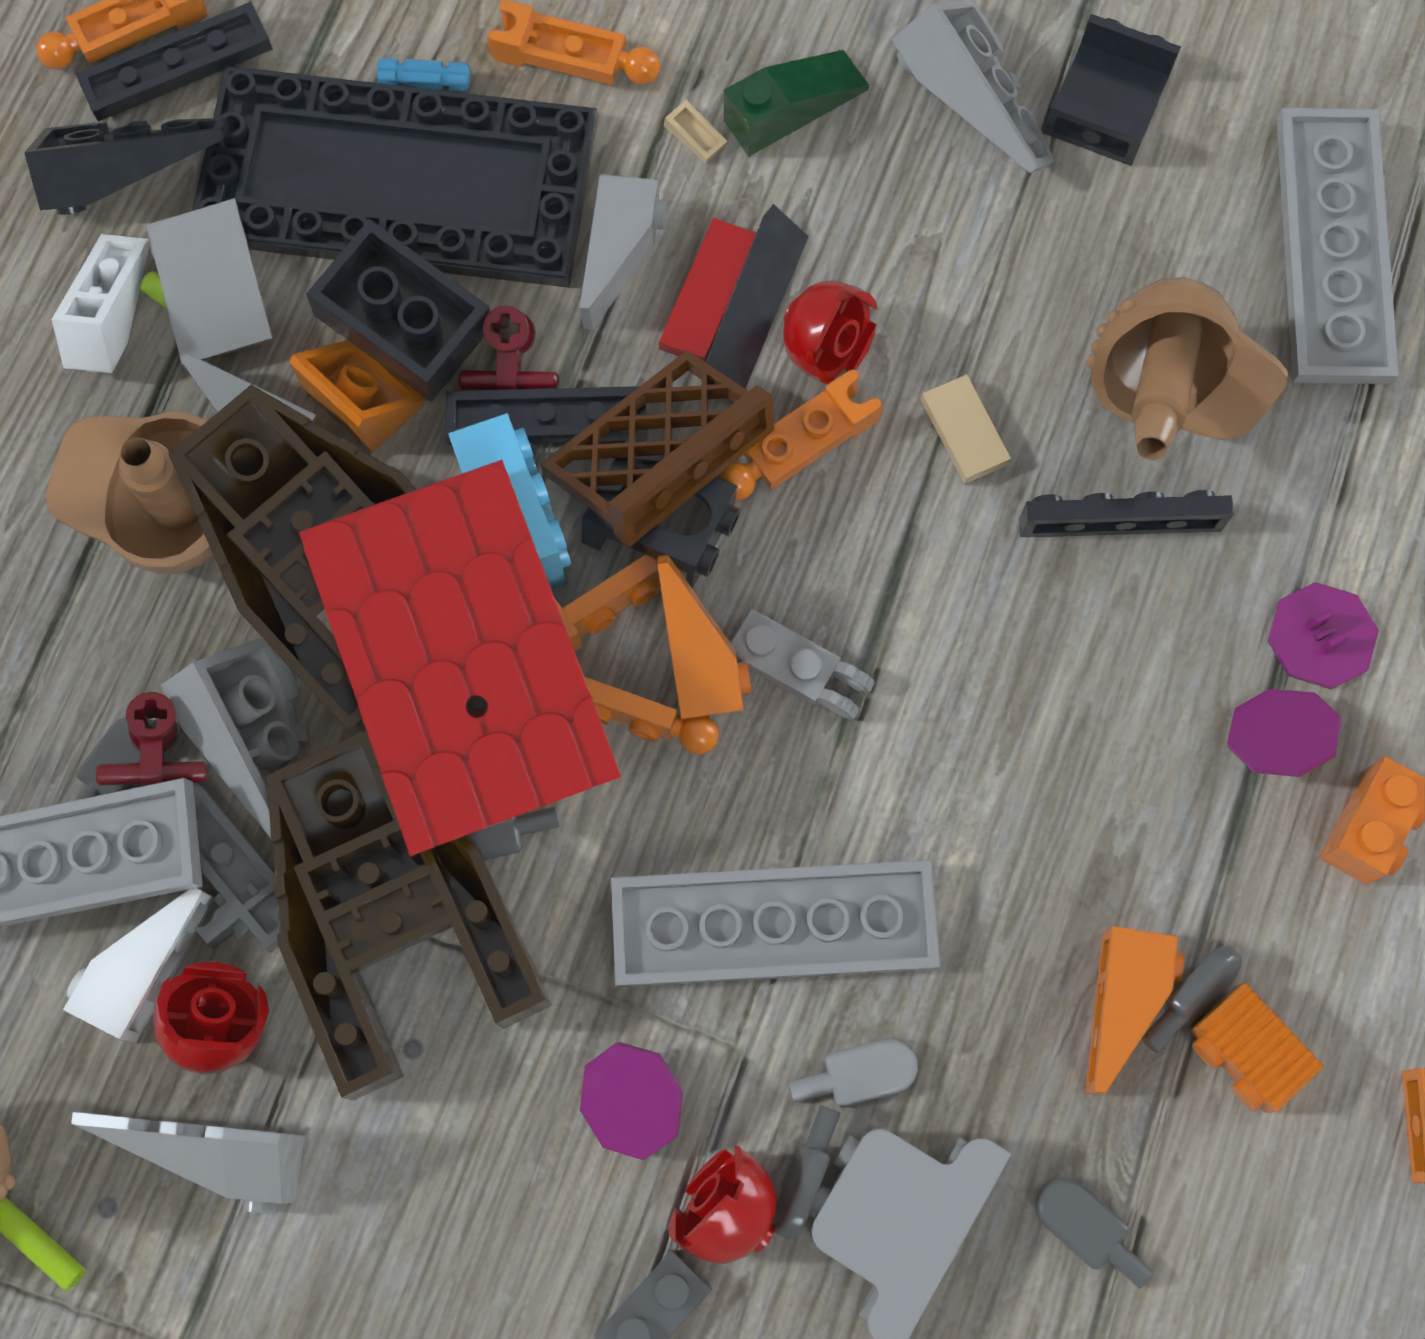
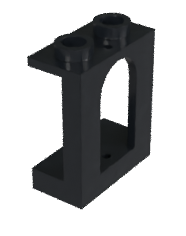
(690, 553)

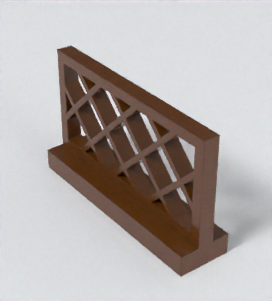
(686, 462)

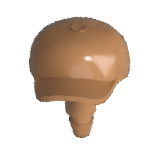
(1187, 364)
(124, 491)

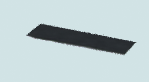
(757, 296)

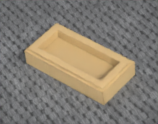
(965, 429)

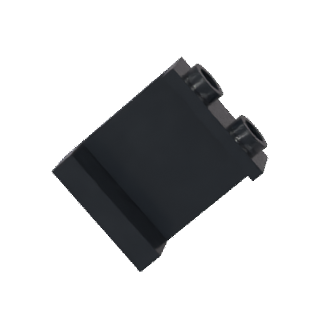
(1111, 89)

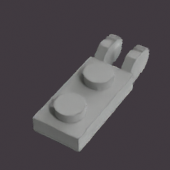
(797, 664)

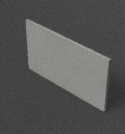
(209, 281)

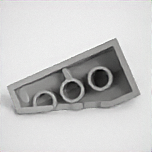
(956, 59)
(241, 718)
(228, 1161)

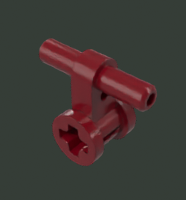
(509, 356)
(152, 745)

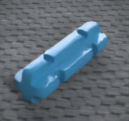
(424, 74)

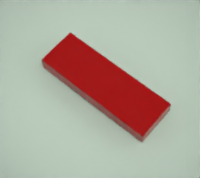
(707, 290)

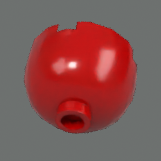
(829, 329)
(209, 1017)
(729, 1209)

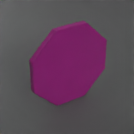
(1323, 635)
(1284, 732)
(631, 1100)

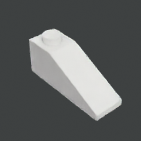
(100, 305)
(124, 980)

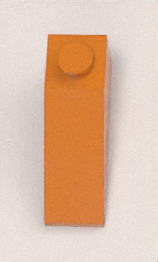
(701, 654)
(1131, 988)

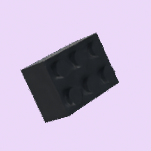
(399, 310)

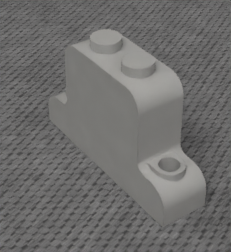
(901, 1219)

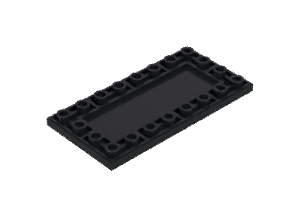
(447, 173)

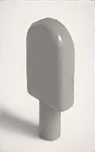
(861, 1074)

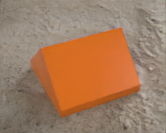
(356, 391)

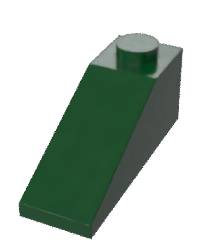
(789, 97)

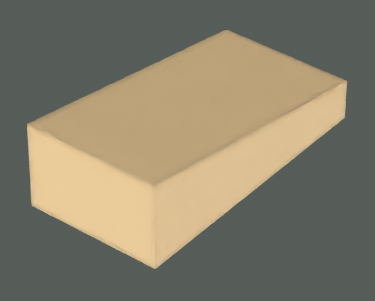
(694, 131)

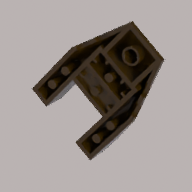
(254, 484)
(359, 897)

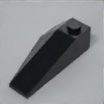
(87, 162)

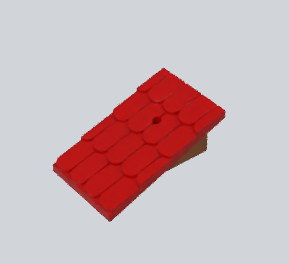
(445, 605)

